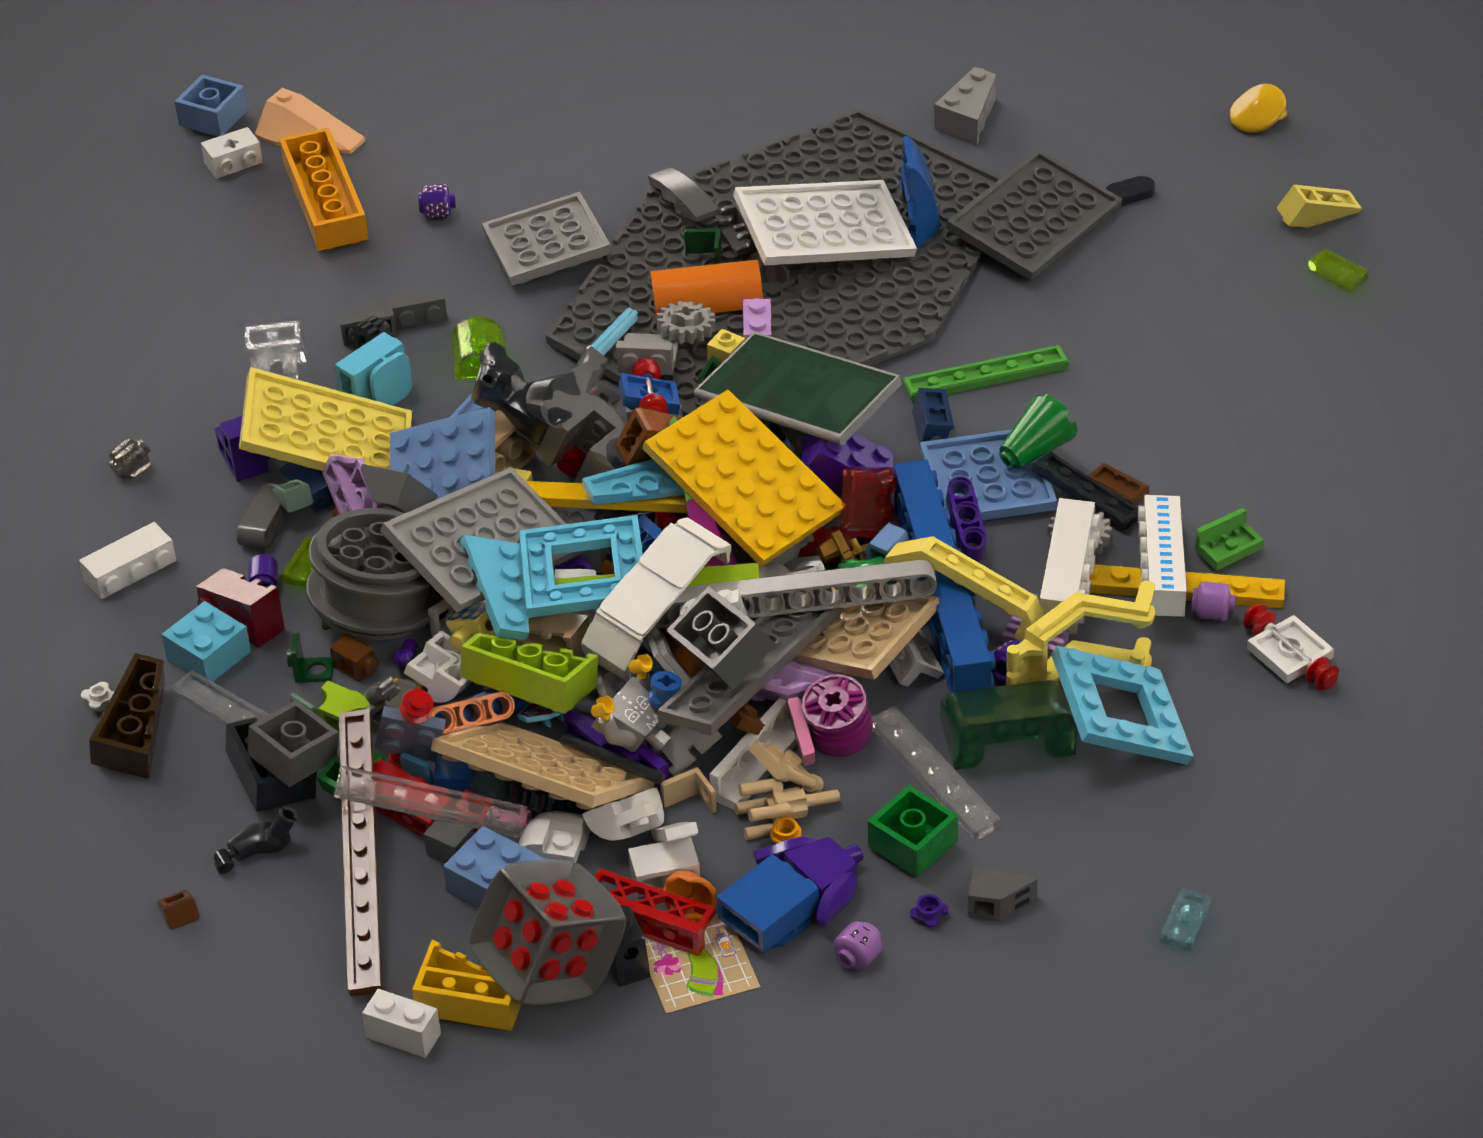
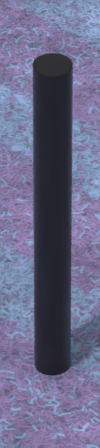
(612, 758)

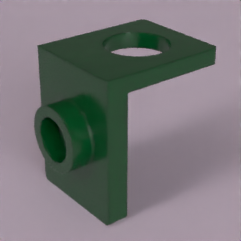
(704, 242)
(302, 665)

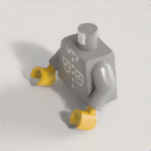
(629, 716)

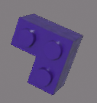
(240, 462)

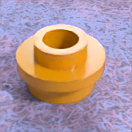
(784, 829)

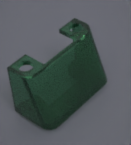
(1006, 715)

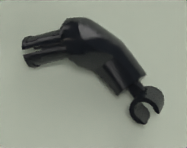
(257, 839)

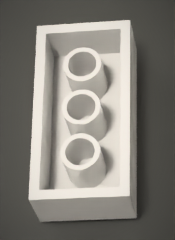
(1070, 554)

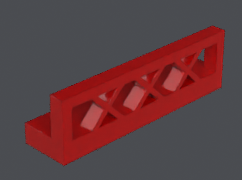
(665, 926)

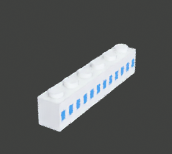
(1163, 553)

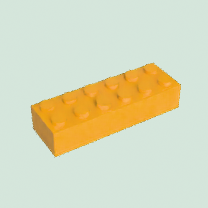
(324, 189)

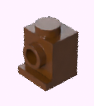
(353, 657)

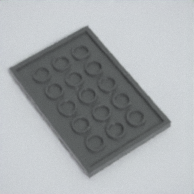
(1034, 214)

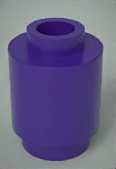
(264, 569)

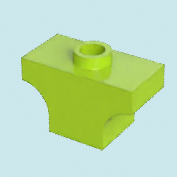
(338, 700)

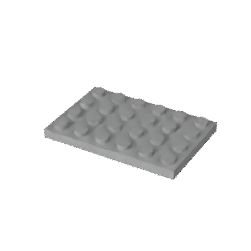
(485, 509)

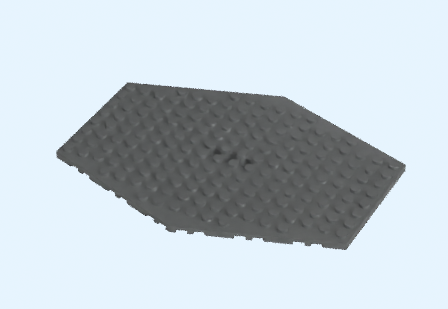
(836, 307)

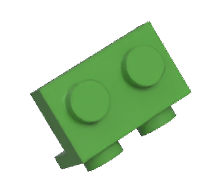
(1227, 540)

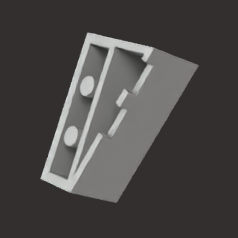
(966, 106)

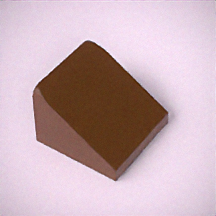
(178, 909)

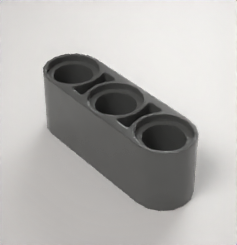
(262, 519)

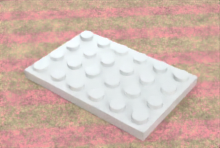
(824, 222)

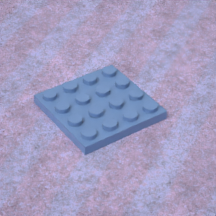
(447, 451)
(998, 488)

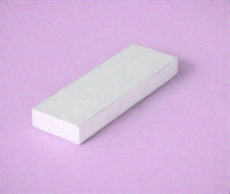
(674, 831)

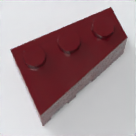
(246, 602)

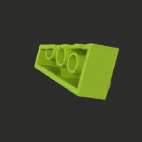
(529, 671)

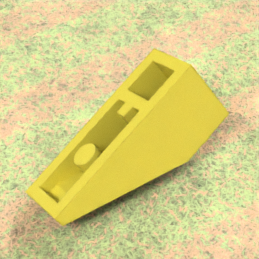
(1316, 205)

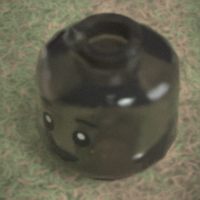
(129, 458)

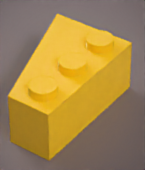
(463, 991)

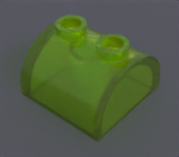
(468, 342)

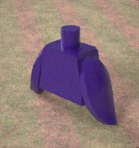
(823, 863)

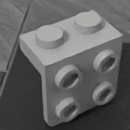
(650, 346)

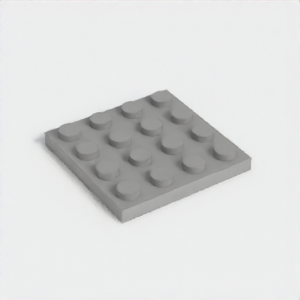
(546, 238)

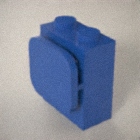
(769, 904)

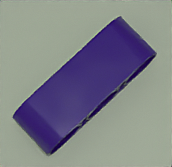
(966, 507)

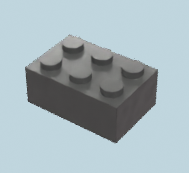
(720, 637)

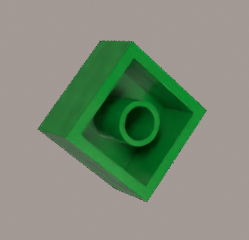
(912, 830)

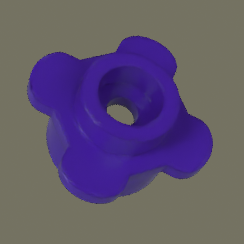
(929, 910)

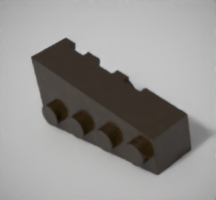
(130, 721)

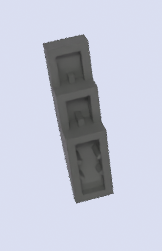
(685, 194)

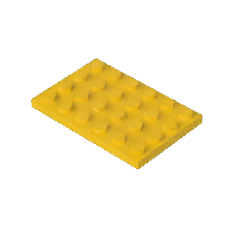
(744, 477)

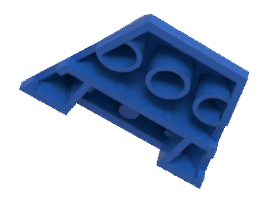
(918, 191)

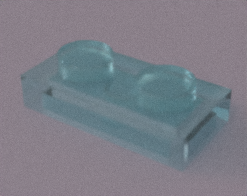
(1186, 919)

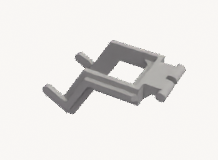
(681, 739)

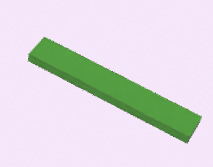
(989, 372)

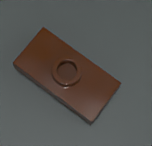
(1120, 483)

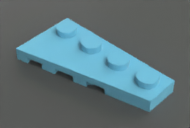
(631, 483)
(501, 582)

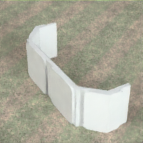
(649, 592)

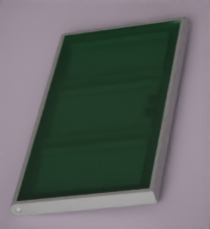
(801, 387)

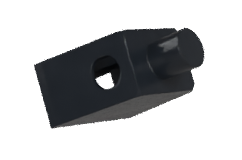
(635, 968)

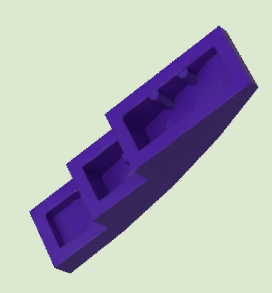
(580, 727)

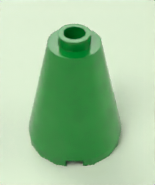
(1038, 432)

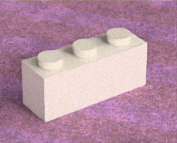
(127, 560)

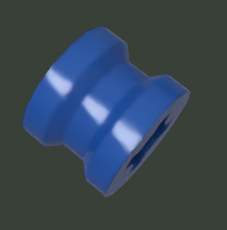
(664, 686)

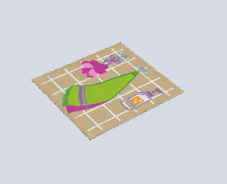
(691, 979)

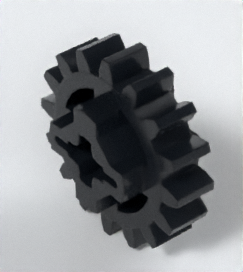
(536, 800)

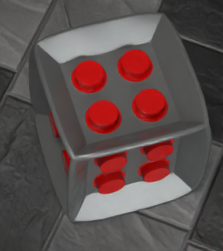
(547, 931)

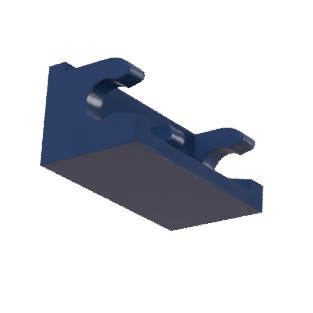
(932, 414)
(316, 482)

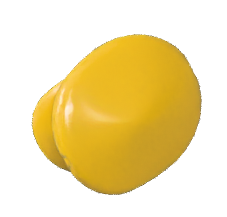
(1258, 108)

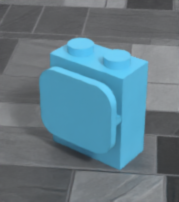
(376, 371)

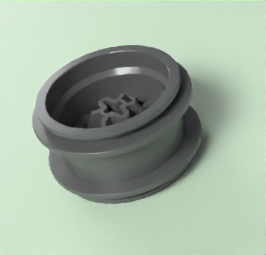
(364, 581)

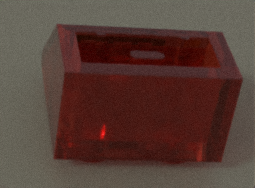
(867, 498)

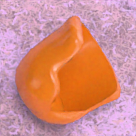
(692, 887)

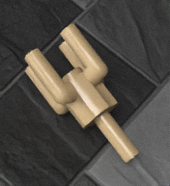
(778, 804)

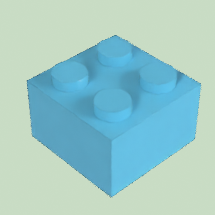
(206, 642)

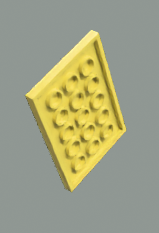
(310, 422)

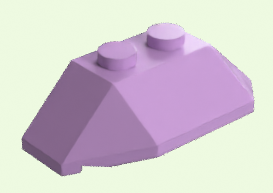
(347, 483)
(791, 682)

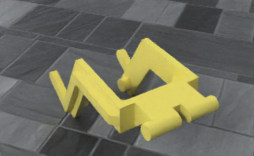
(1029, 660)

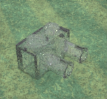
(276, 345)

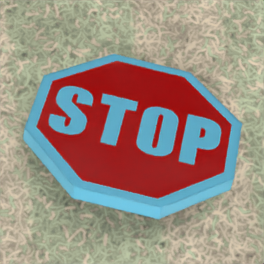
(535, 712)

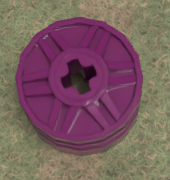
(837, 715)

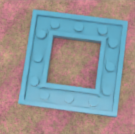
(540, 544)
(1163, 735)

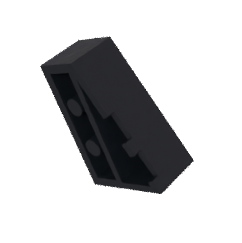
(260, 784)

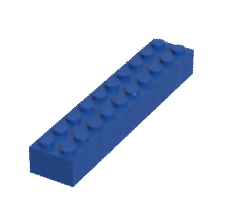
(956, 622)

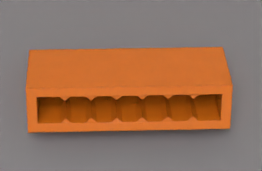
(714, 285)

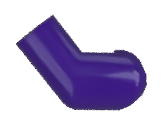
(405, 654)

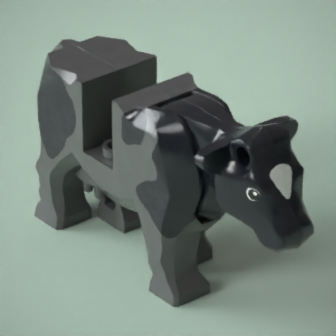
(556, 410)

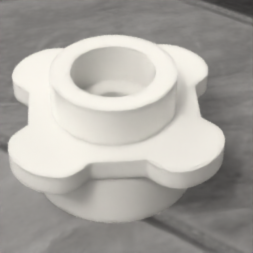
(97, 696)

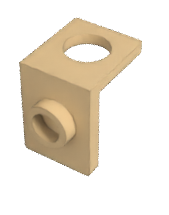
(687, 785)

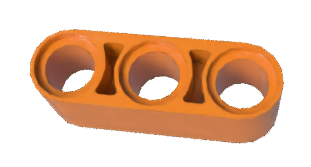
(481, 709)

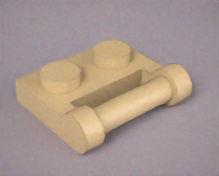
(786, 766)

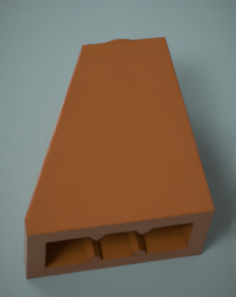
(639, 428)

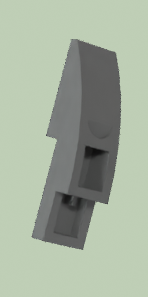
(398, 312)

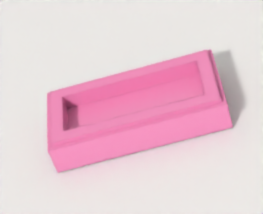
(801, 731)

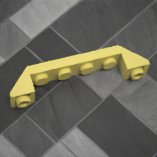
(973, 576)

